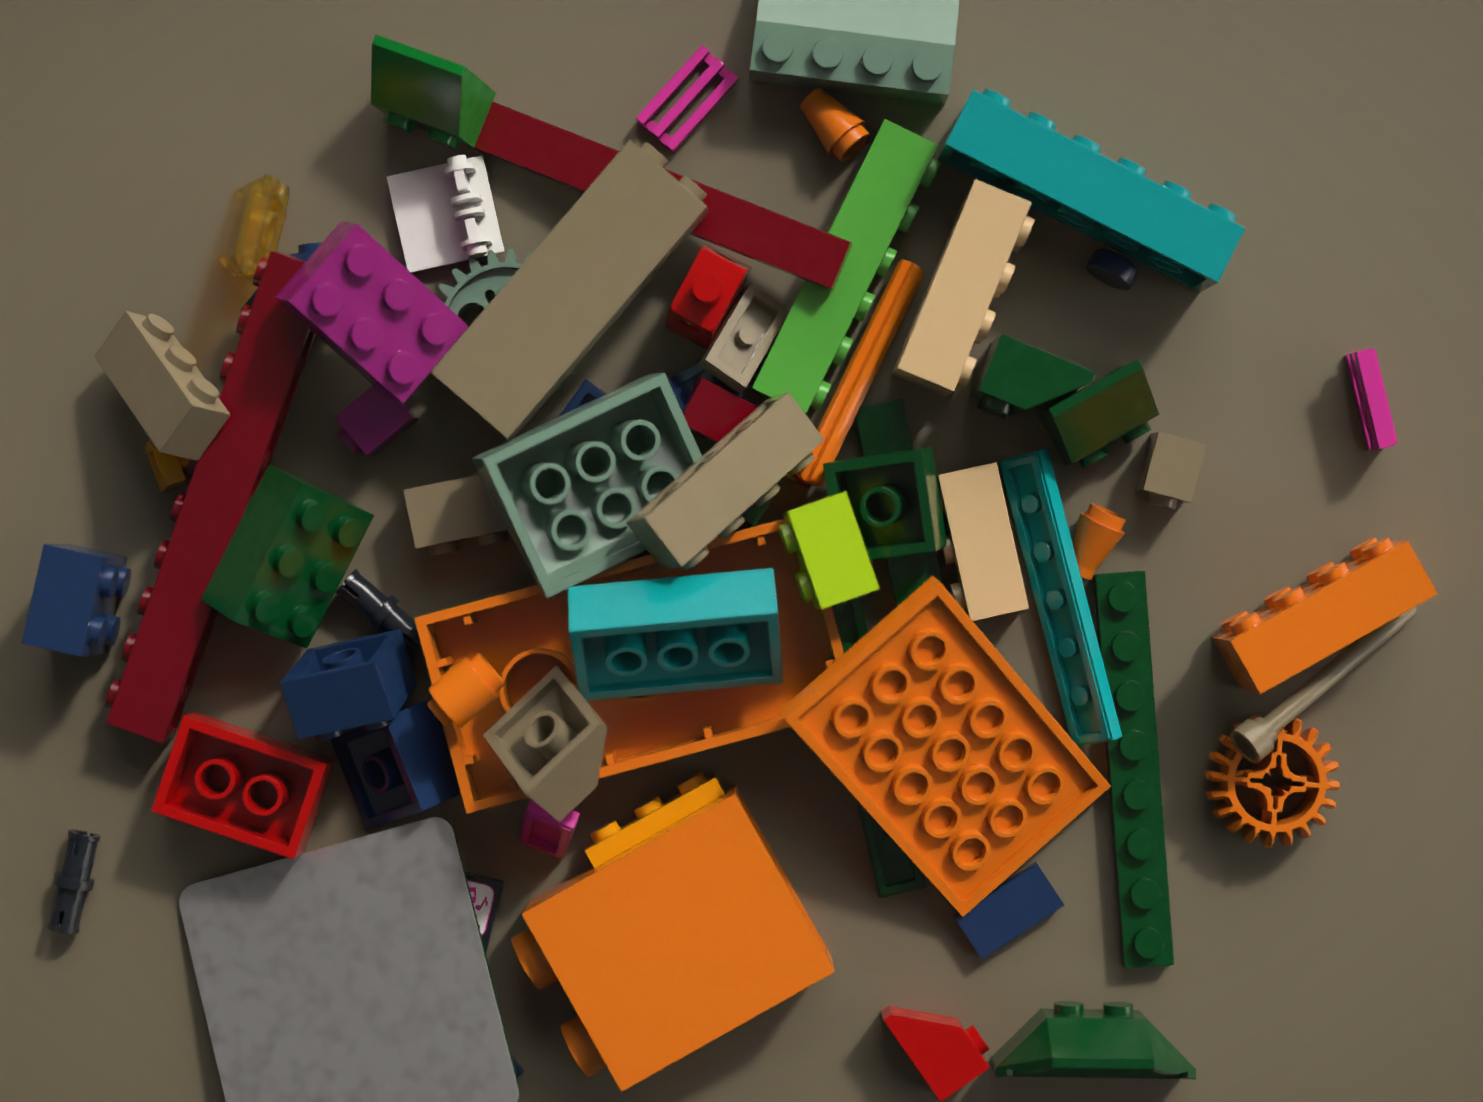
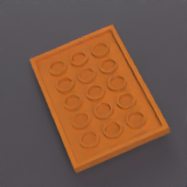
(945, 746)

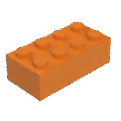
(1323, 615)

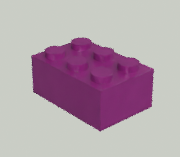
(372, 311)

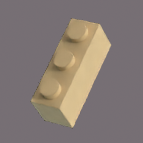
(980, 543)

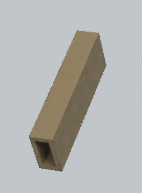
(572, 288)

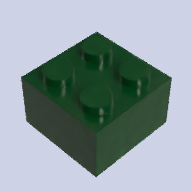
(892, 500)

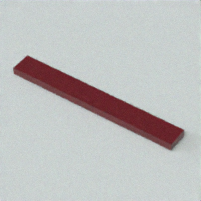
(730, 220)

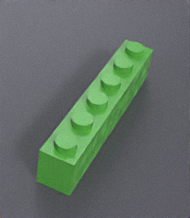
(868, 219)

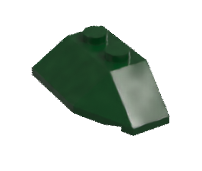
(1090, 1045)

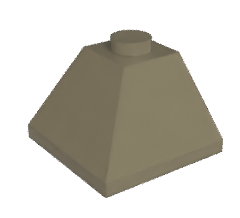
(551, 744)

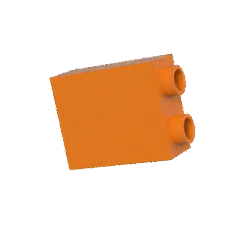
(672, 942)

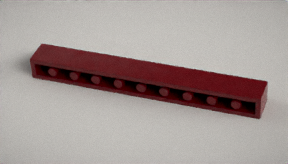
(175, 620)

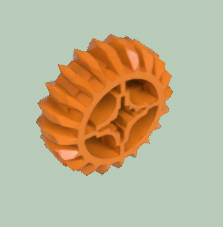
(1272, 802)

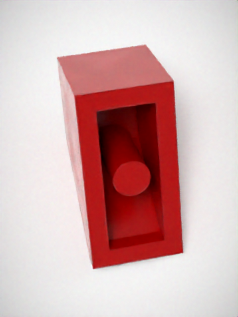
(939, 1048)

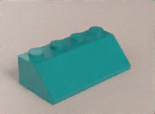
(675, 634)

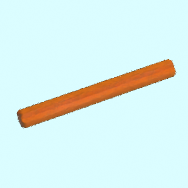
(863, 367)

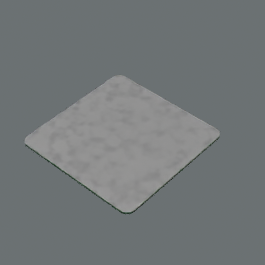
(350, 975)

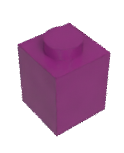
(373, 422)

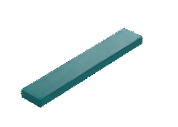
(1060, 598)

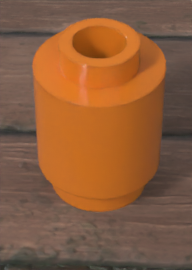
(465, 691)

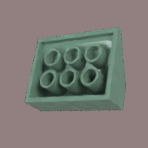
(858, 46)
(584, 476)

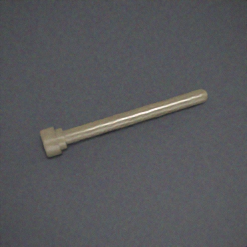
(1256, 737)

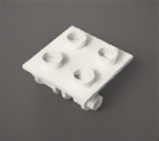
(445, 213)

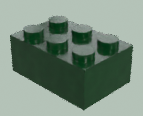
(287, 557)

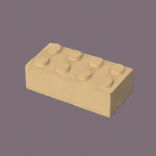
(961, 289)

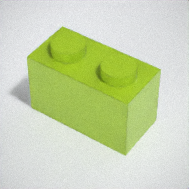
(828, 551)

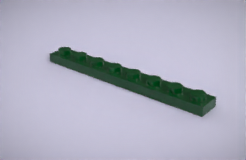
(1134, 772)

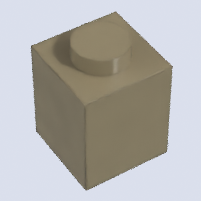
(1170, 470)

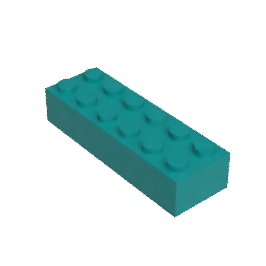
(1091, 191)

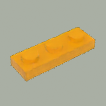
(653, 817)

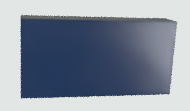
(1009, 910)

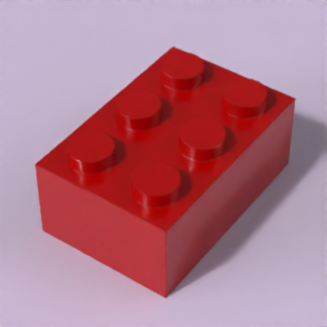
(243, 785)

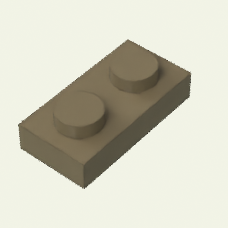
(744, 337)

